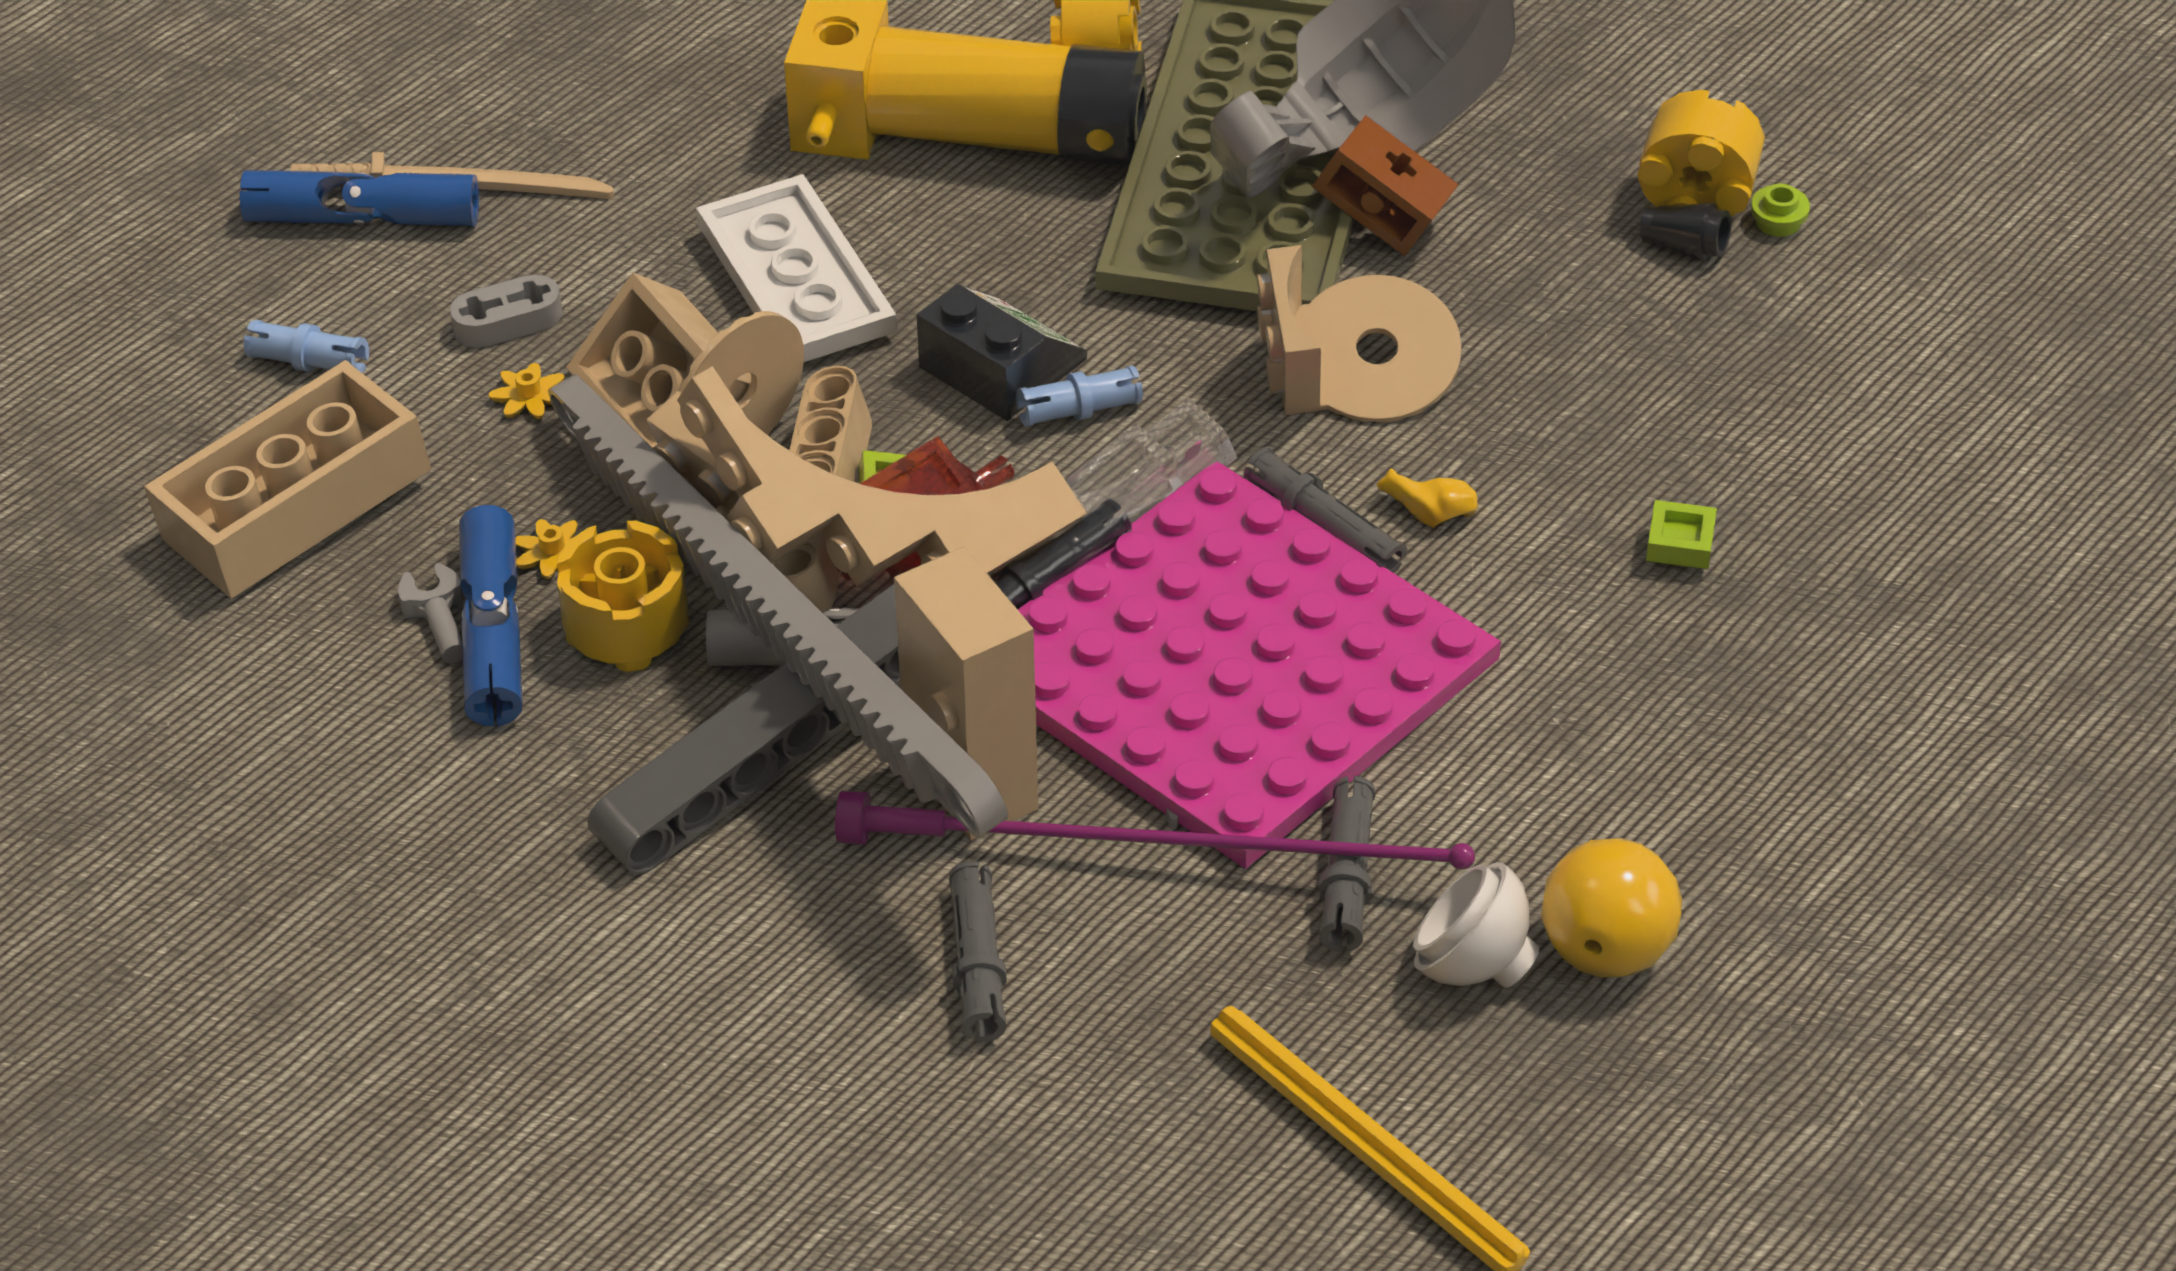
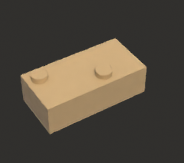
(288, 478)
(972, 670)

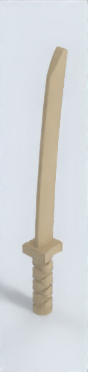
(487, 178)

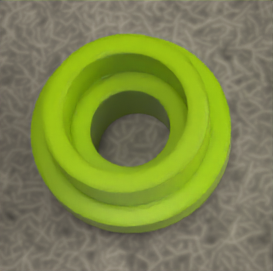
(1779, 209)

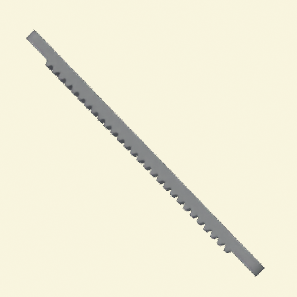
(780, 613)

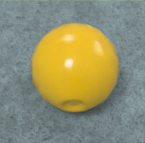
(1611, 907)

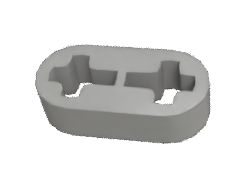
(506, 311)

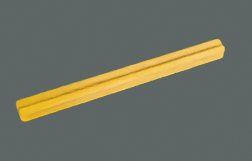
(1369, 1141)

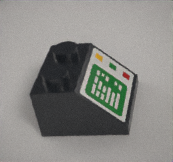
(990, 348)

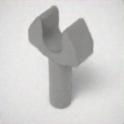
(436, 607)

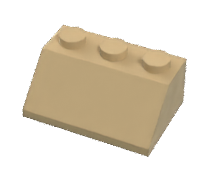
(644, 351)

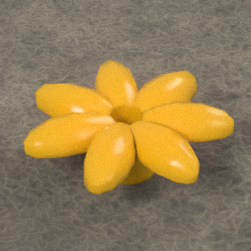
(525, 390)
(545, 547)

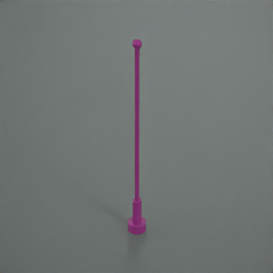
(857, 818)

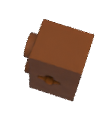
(1385, 185)

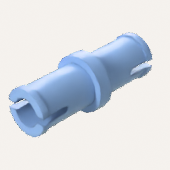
(304, 346)
(1079, 395)

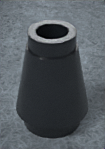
(1688, 228)

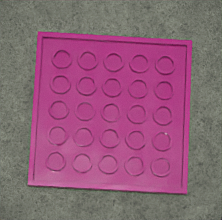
(1240, 660)

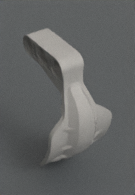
(1393, 60)

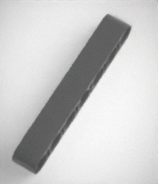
(732, 753)

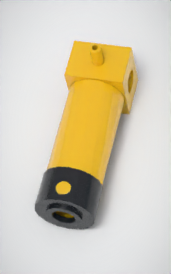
(864, 78)

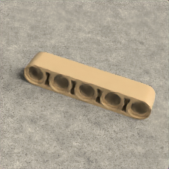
(830, 434)

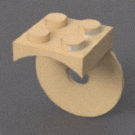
(1315, 343)
(758, 345)

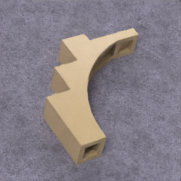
(864, 526)

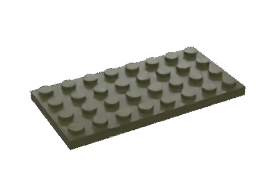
(1180, 216)

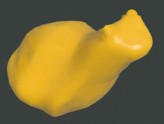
(1432, 499)

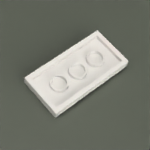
(798, 264)

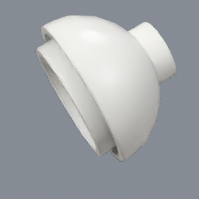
(1477, 930)

